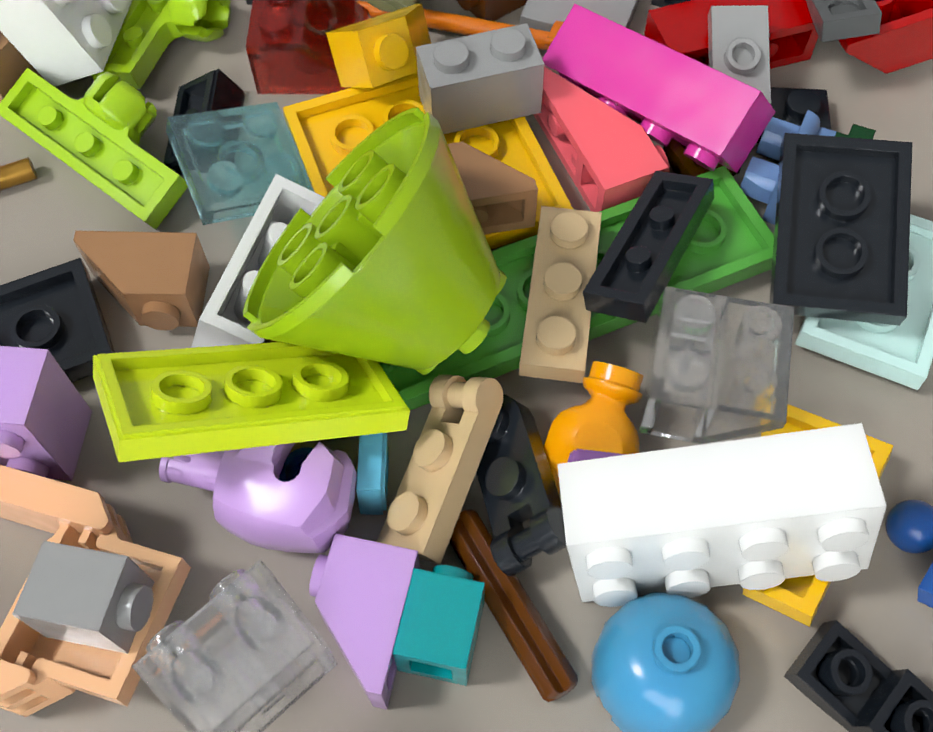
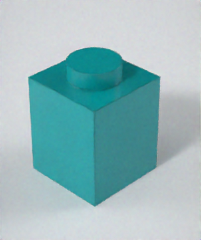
(440, 624)

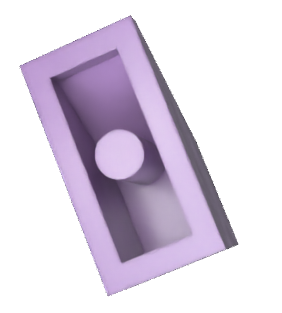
(362, 602)

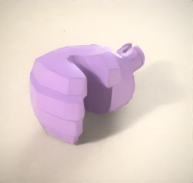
(267, 511)

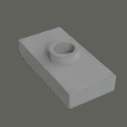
(741, 44)

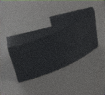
(858, 687)

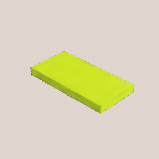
(240, 398)

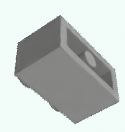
(481, 78)

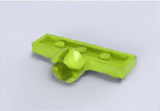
(154, 25)
(98, 139)

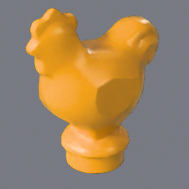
(600, 421)

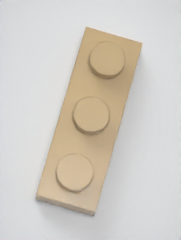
(556, 310)

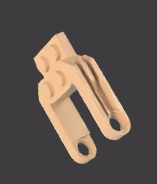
(44, 669)

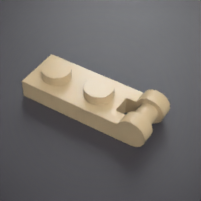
(443, 465)

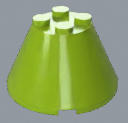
(386, 259)

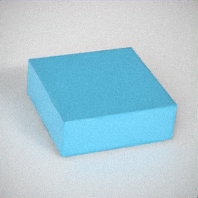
(373, 474)

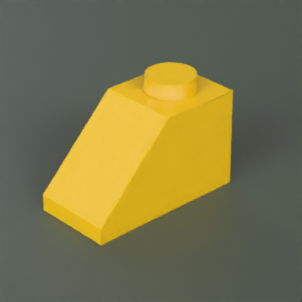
(379, 47)

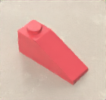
(598, 146)

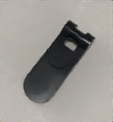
(519, 488)

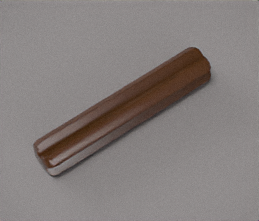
(513, 610)

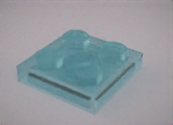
(234, 157)

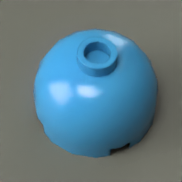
(665, 665)

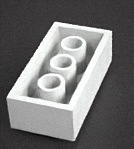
(722, 515)

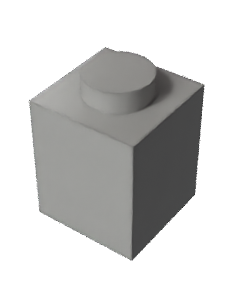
(85, 597)

